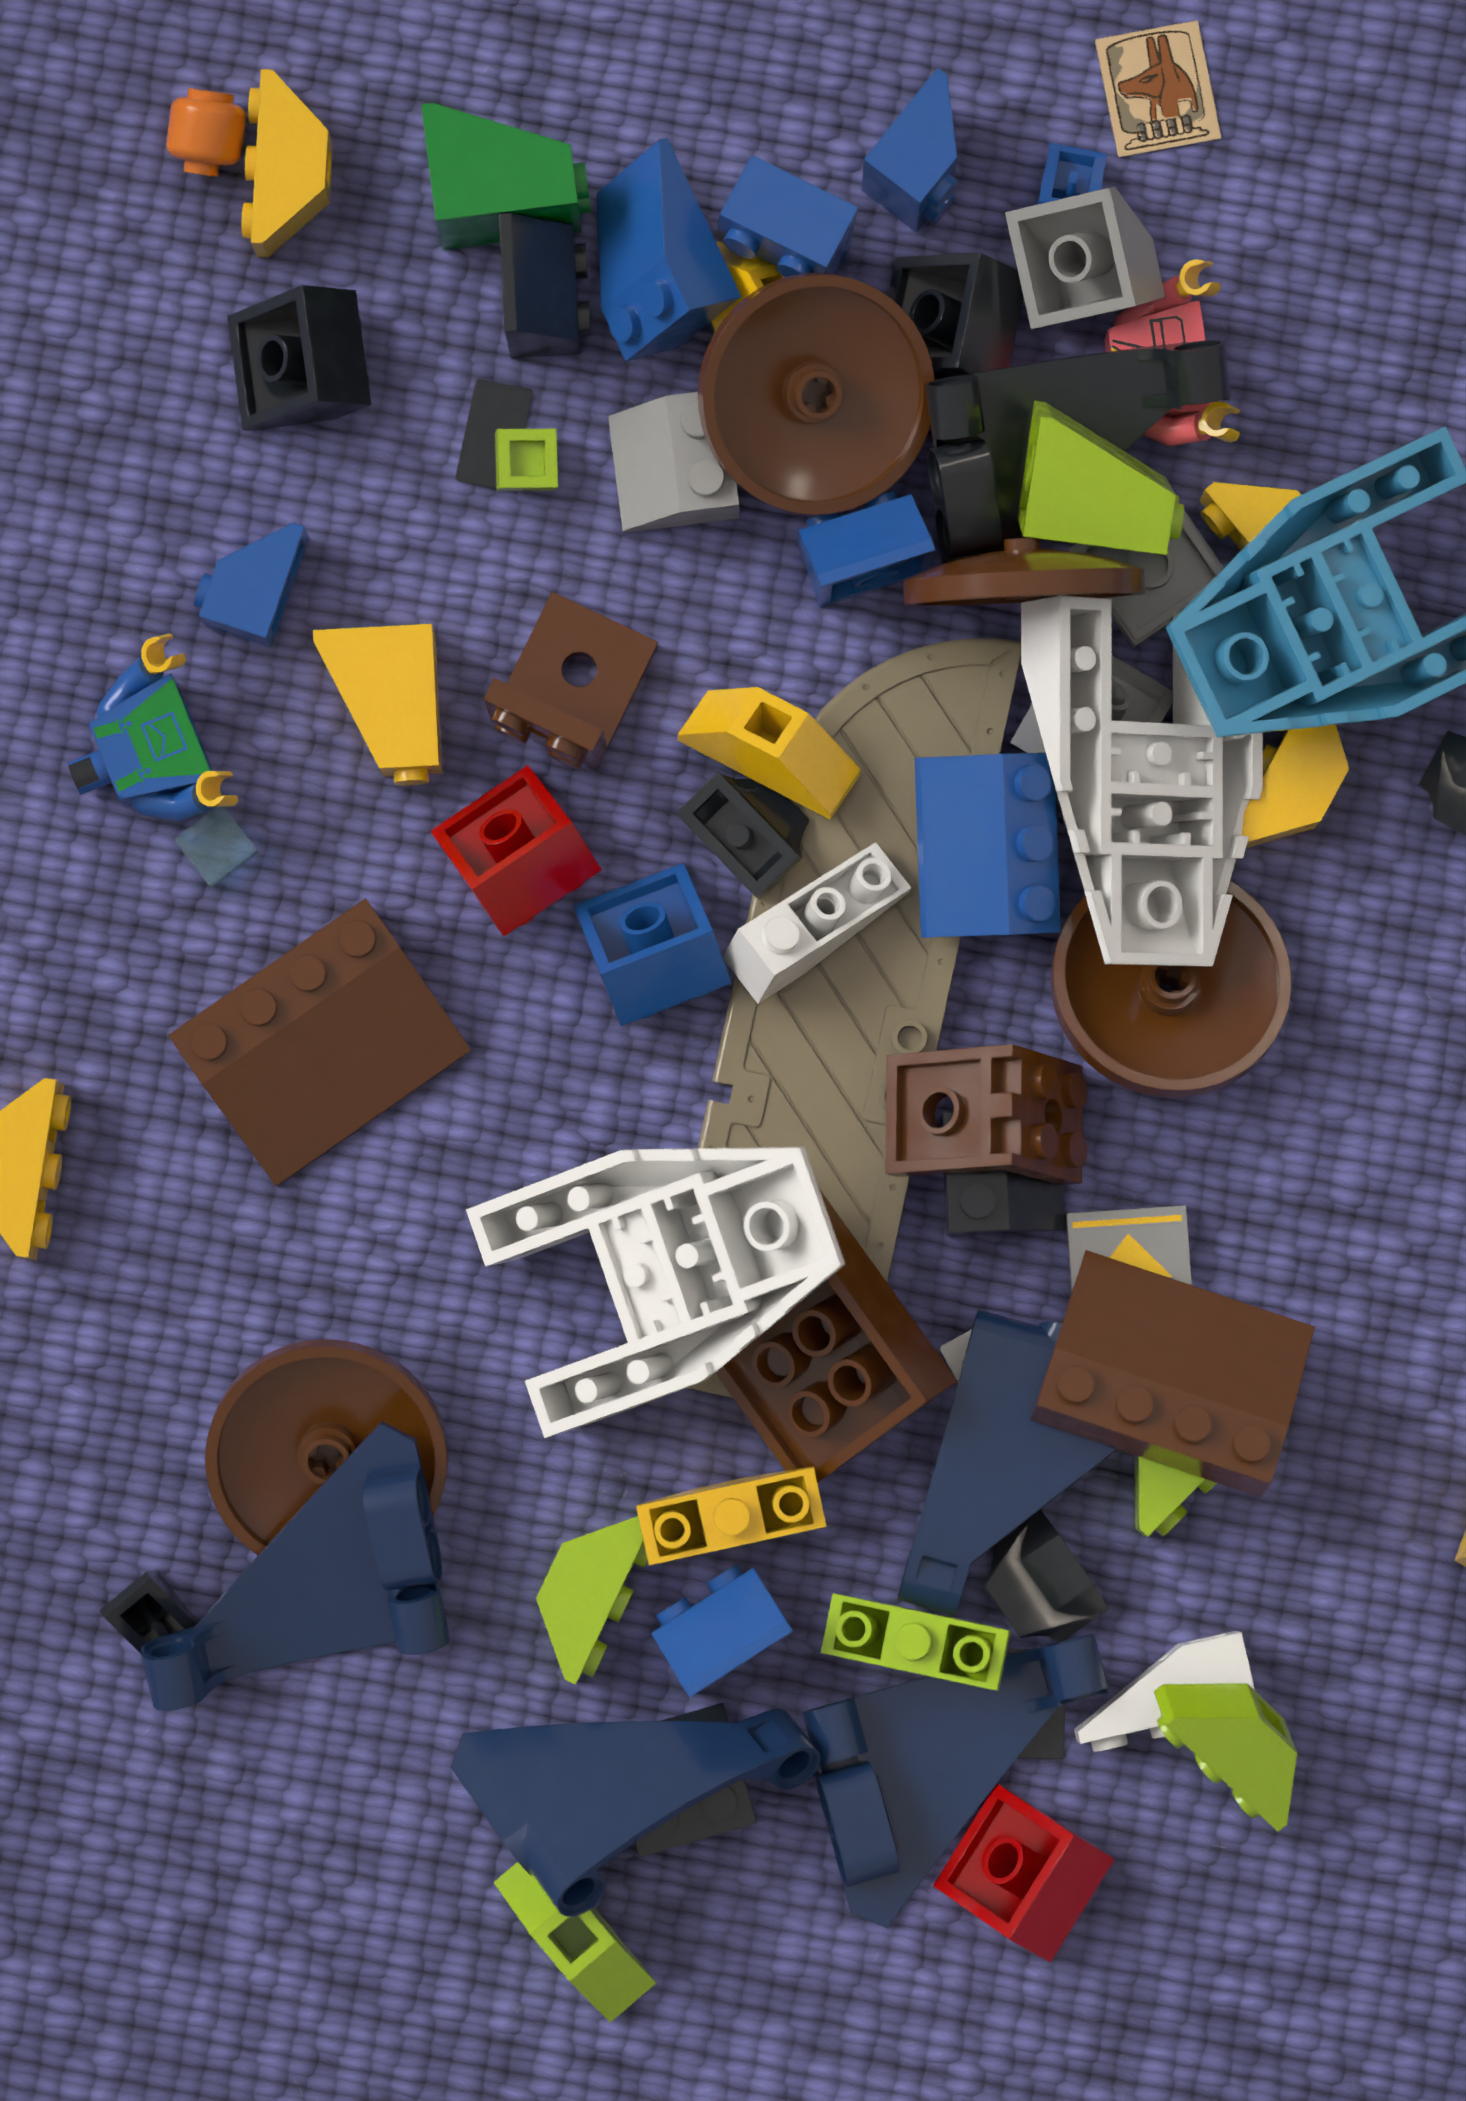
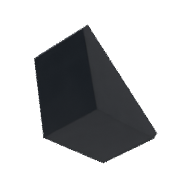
(147, 1610)

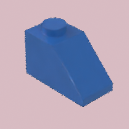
(253, 586)

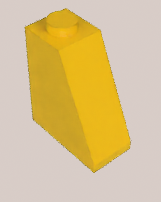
(391, 692)

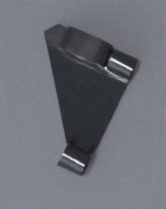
(986, 417)

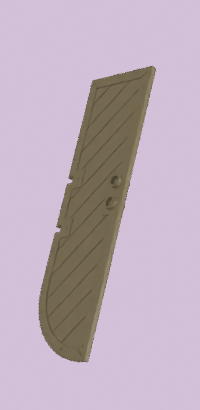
(816, 1052)

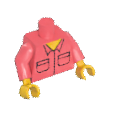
(1172, 322)

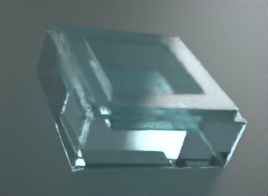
(216, 846)

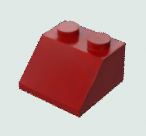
(516, 850)
(1023, 1873)

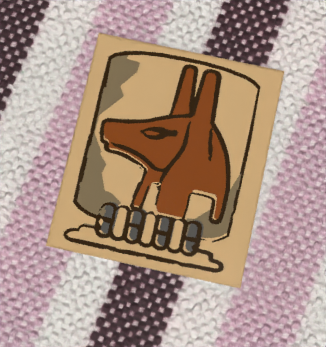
(1158, 88)

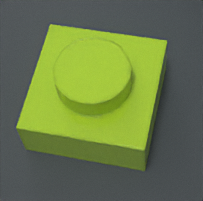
(526, 459)

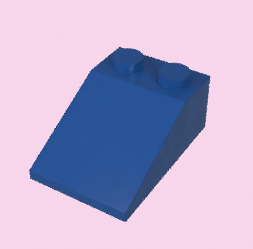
(657, 257)

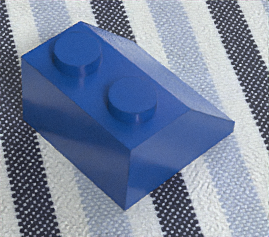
(916, 158)
(786, 221)
(865, 548)
(652, 944)
(720, 1630)

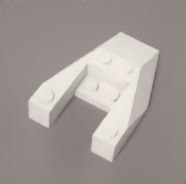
(1143, 802)
(694, 1254)

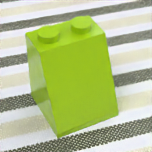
(1092, 490)

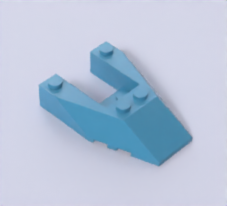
(1311, 615)

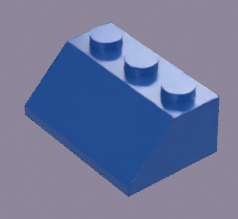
(987, 845)

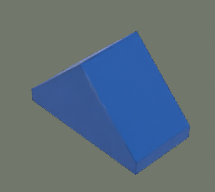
(1071, 172)

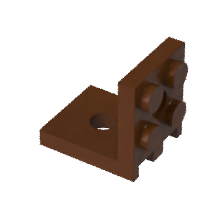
(562, 717)
(1009, 1113)

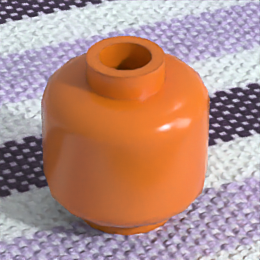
(206, 131)

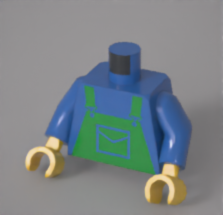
(151, 744)

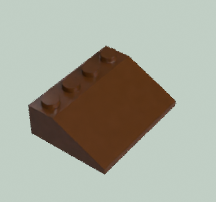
(320, 1042)
(836, 1367)
(1174, 1374)

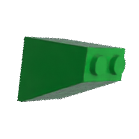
(495, 170)

